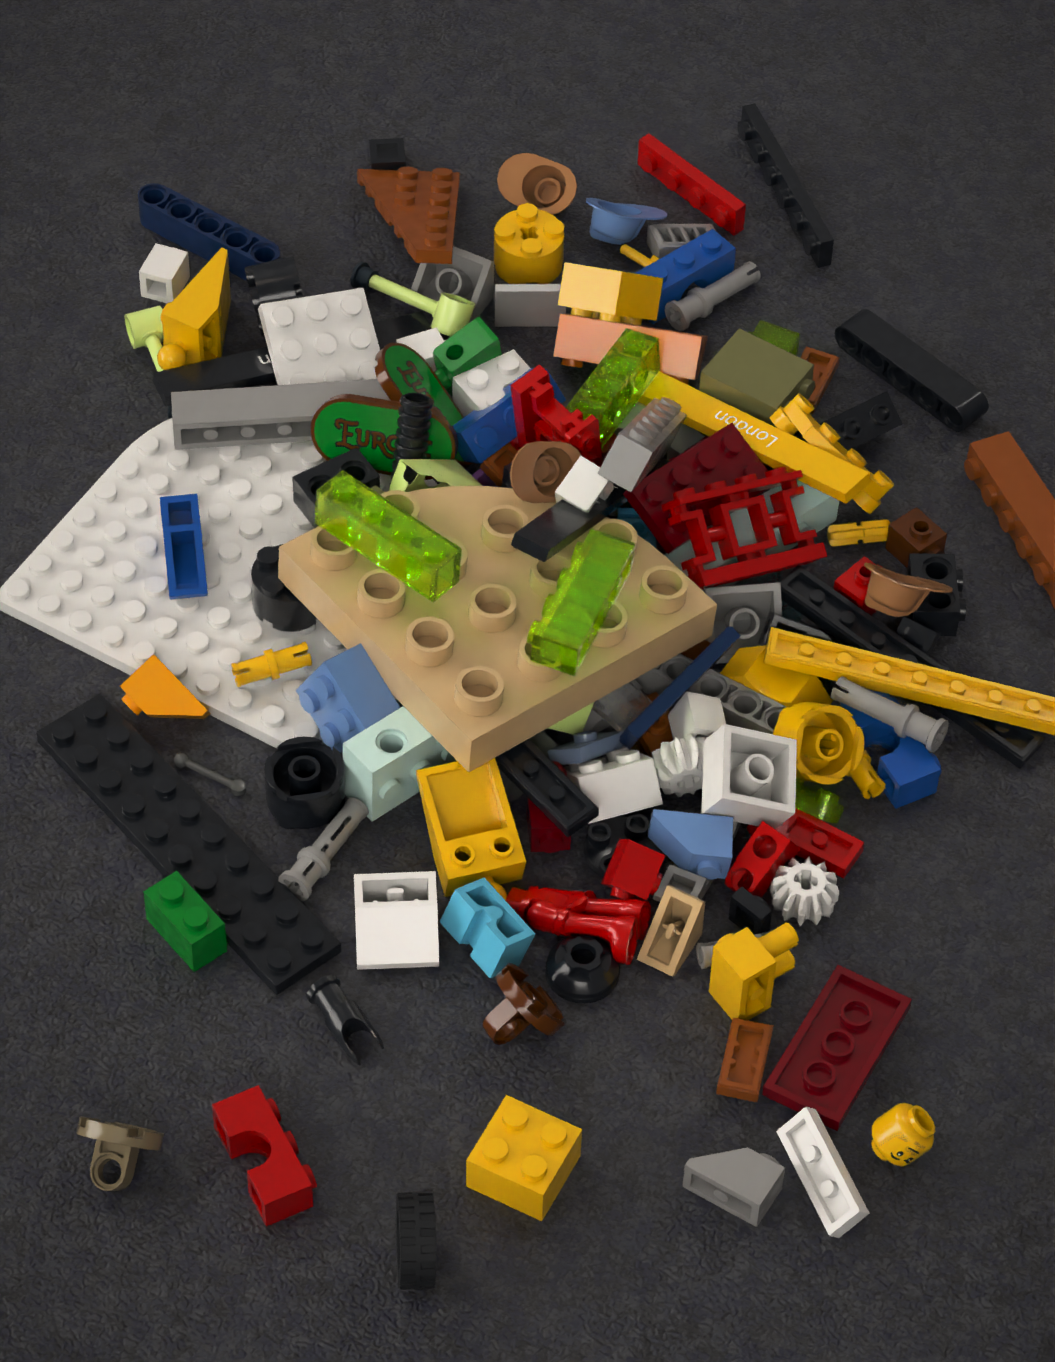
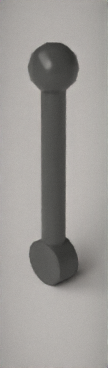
(237, 786)

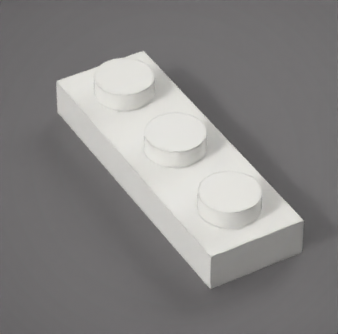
(822, 1172)

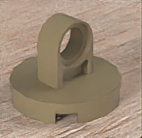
(116, 1142)

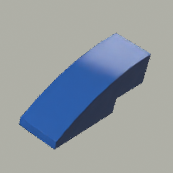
(183, 546)

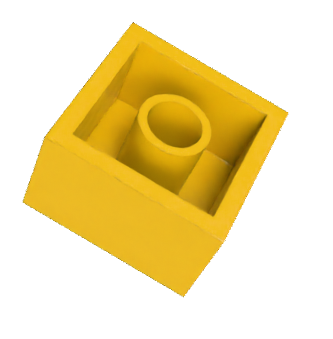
(610, 294)
(523, 1157)

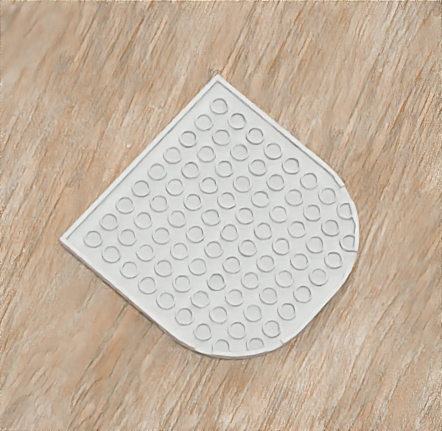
(106, 582)

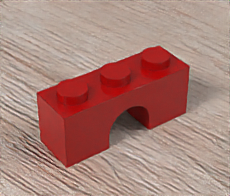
(252, 1125)

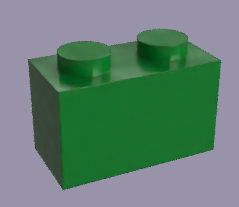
(185, 921)

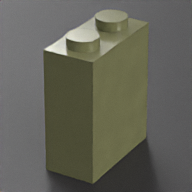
(756, 376)

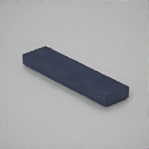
(678, 687)

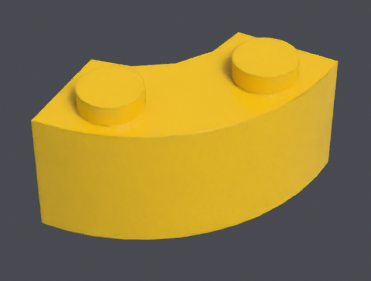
(774, 682)

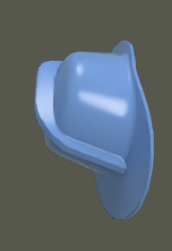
(618, 221)

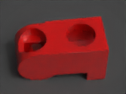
(760, 860)

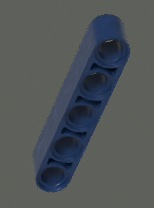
(202, 229)

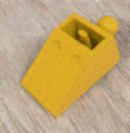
(197, 317)
(470, 822)

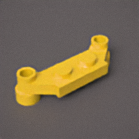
(797, 417)

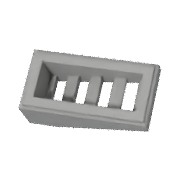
(668, 237)

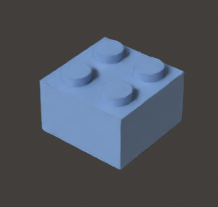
(346, 696)

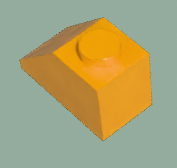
(160, 693)

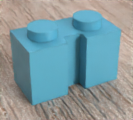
(489, 924)

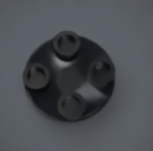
(605, 834)

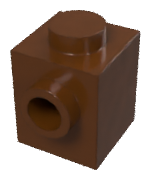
(914, 534)

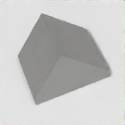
(466, 277)
(527, 305)
(745, 610)

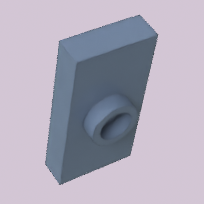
(586, 746)

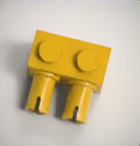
(746, 969)

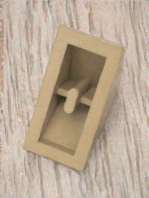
(673, 931)

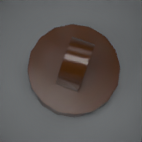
(521, 1008)

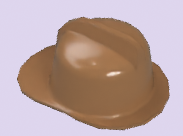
(537, 182)
(540, 469)
(898, 593)

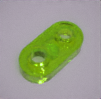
(819, 804)

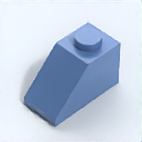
(694, 841)

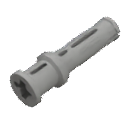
(701, 301)
(905, 719)
(349, 817)

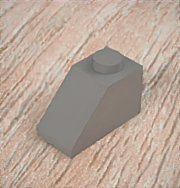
(736, 1181)

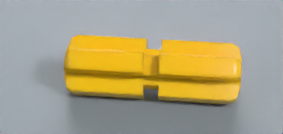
(850, 533)

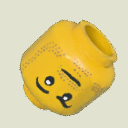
(903, 1134)

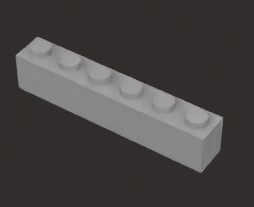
(256, 413)
(642, 443)

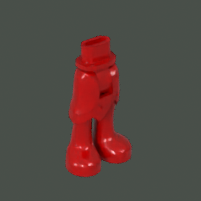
(583, 913)

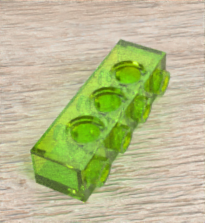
(618, 381)

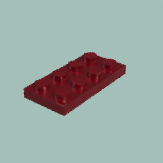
(715, 459)
(837, 1046)

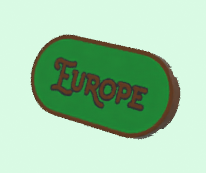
(406, 371)
(371, 426)

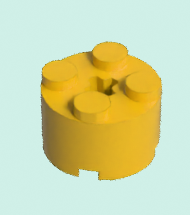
(528, 246)
(826, 740)

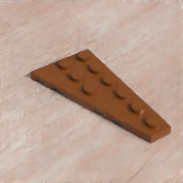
(419, 207)

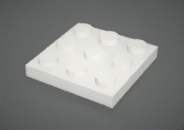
(321, 338)

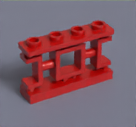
(545, 419)
(752, 557)

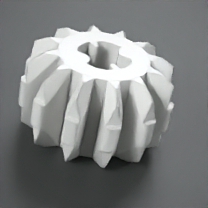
(680, 765)
(804, 891)

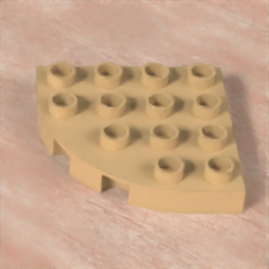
(467, 655)

